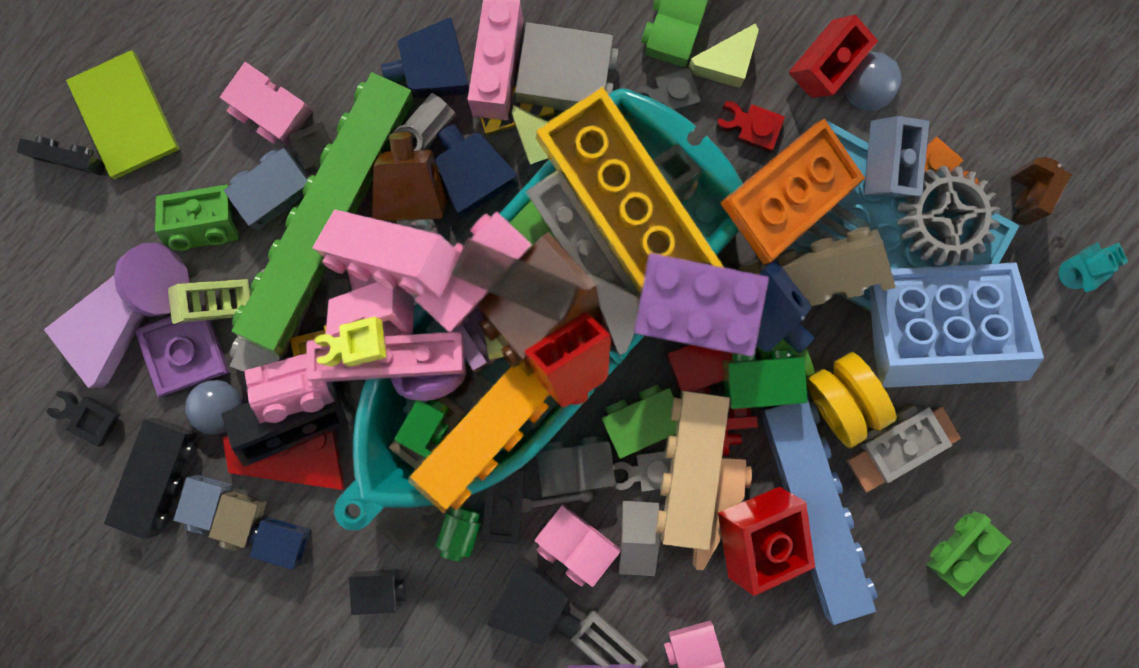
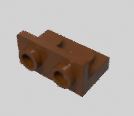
(1045, 184)

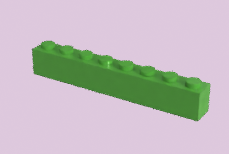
(340, 184)

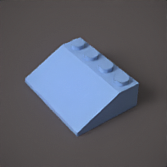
(954, 326)

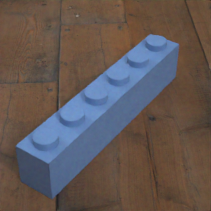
(806, 473)

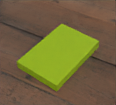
(122, 114)

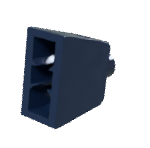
(430, 62)
(472, 170)
(782, 312)

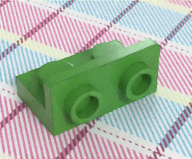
(195, 218)
(968, 552)

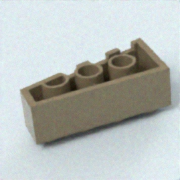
(835, 266)

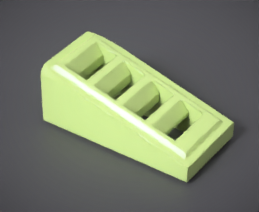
(179, 304)

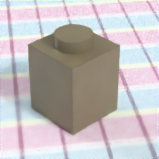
(236, 519)

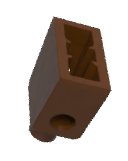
(407, 183)

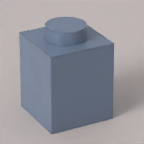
(200, 502)

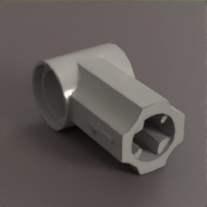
(428, 121)

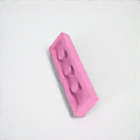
(404, 358)

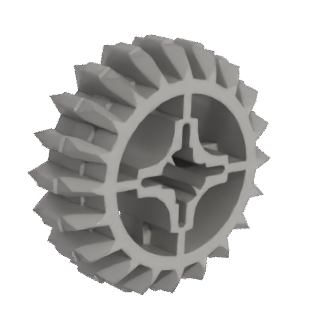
(948, 230)

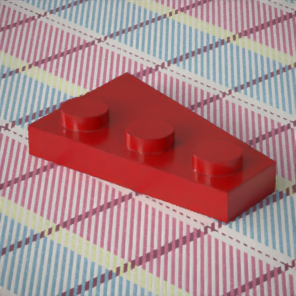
(308, 463)

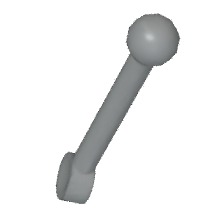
(585, 497)

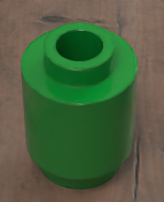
(458, 533)

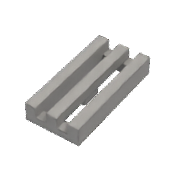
(585, 626)

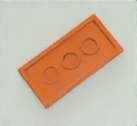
(793, 191)

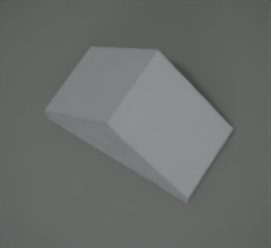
(618, 312)
(638, 538)

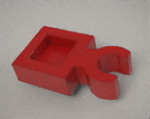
(756, 127)

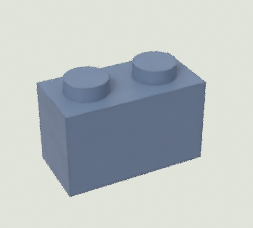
(896, 157)
(267, 188)

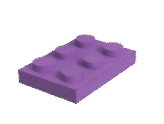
(701, 304)

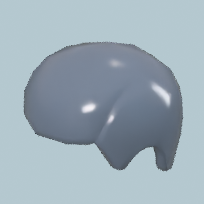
(873, 82)
(208, 402)

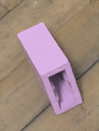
(96, 334)

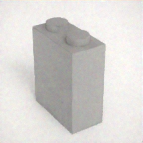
(563, 65)

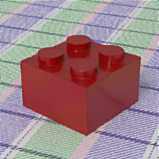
(766, 540)

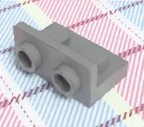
(906, 442)

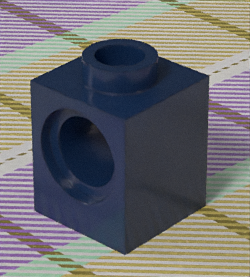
(279, 542)

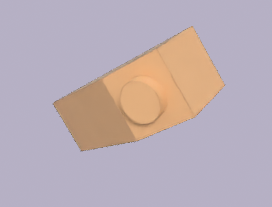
(733, 480)

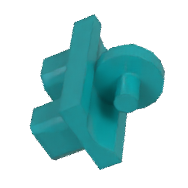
(1092, 266)

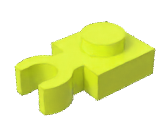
(357, 344)

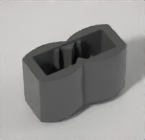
(575, 468)

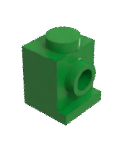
(423, 427)

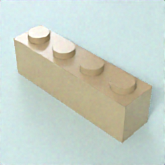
(693, 470)

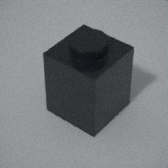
(376, 591)

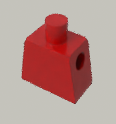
(572, 360)

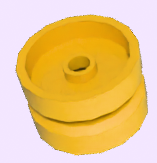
(851, 399)

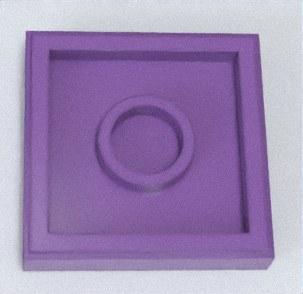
(181, 354)

